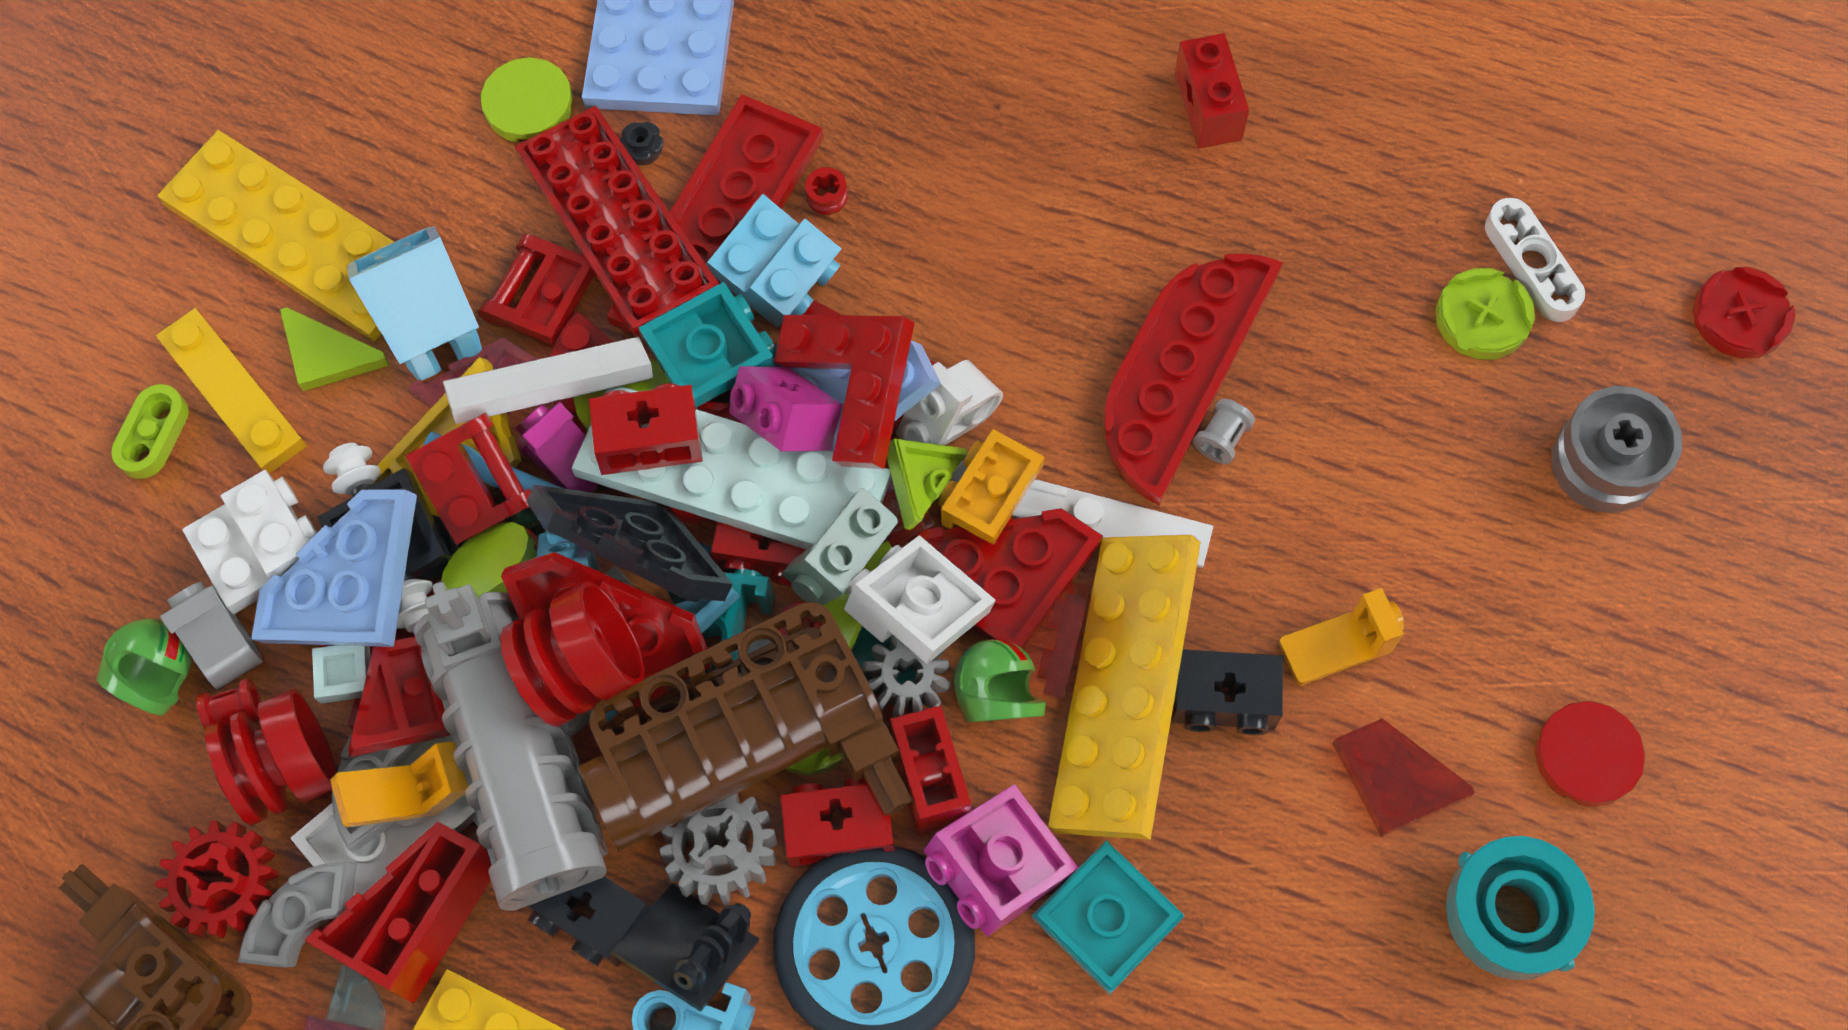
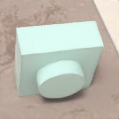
(339, 672)

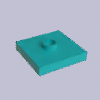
(1108, 917)

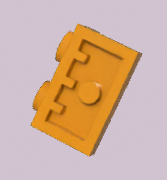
(991, 486)

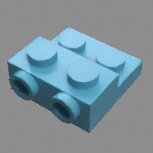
(774, 261)

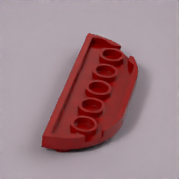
(1181, 365)

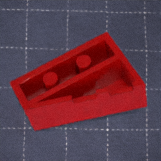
(410, 914)

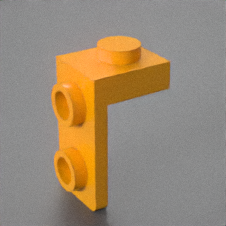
(1344, 640)
(400, 791)

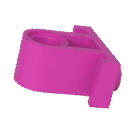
(553, 445)

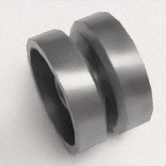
(1616, 449)

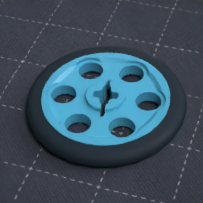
(801, 935)

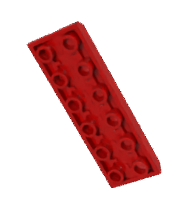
(615, 218)

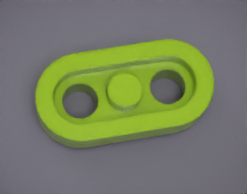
(146, 432)

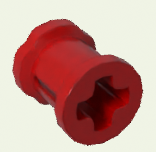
(229, 702)

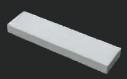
(548, 380)

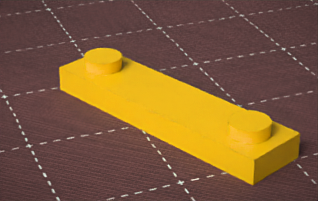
(231, 391)

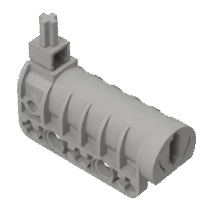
(516, 766)

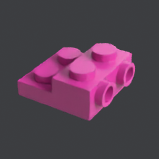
(998, 860)

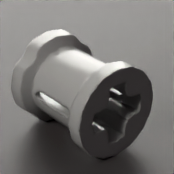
(1224, 431)

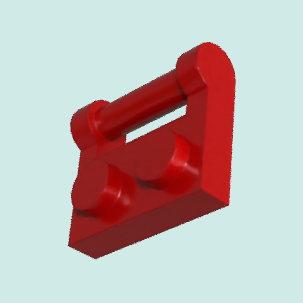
(548, 298)
(456, 484)

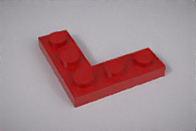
(876, 355)

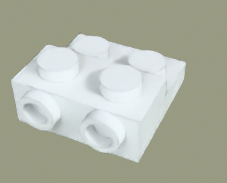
(249, 538)
(917, 599)

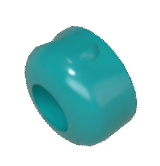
(1553, 885)

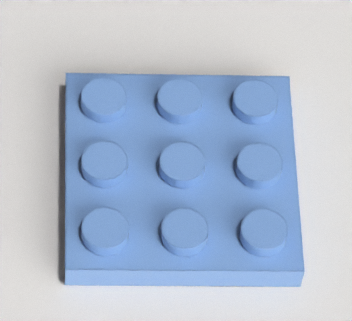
(658, 55)

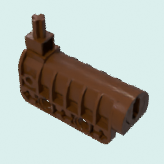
(740, 729)
(146, 972)

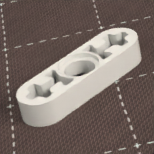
(1534, 238)

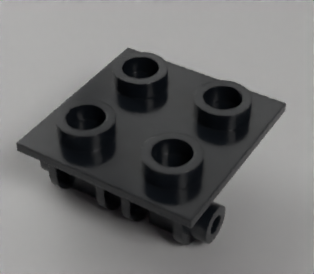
(688, 945)

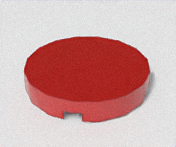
(1743, 312)
(1590, 753)

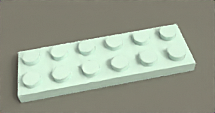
(746, 482)

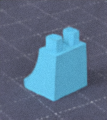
(416, 301)

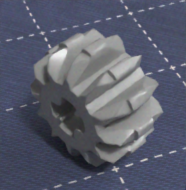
(906, 695)

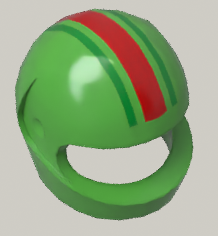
(144, 665)
(994, 683)

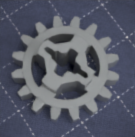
(720, 868)

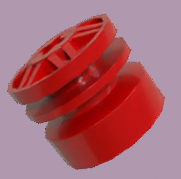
(572, 654)
(258, 763)

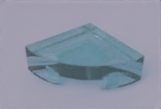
(356, 1002)

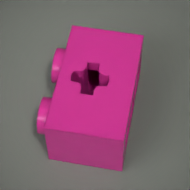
(785, 408)

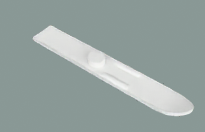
(1106, 515)

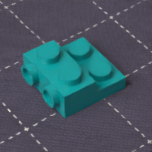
(707, 342)

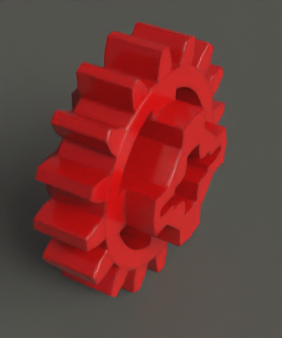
(211, 899)

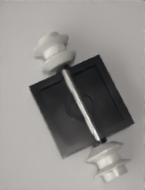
(426, 544)

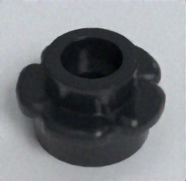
(646, 151)

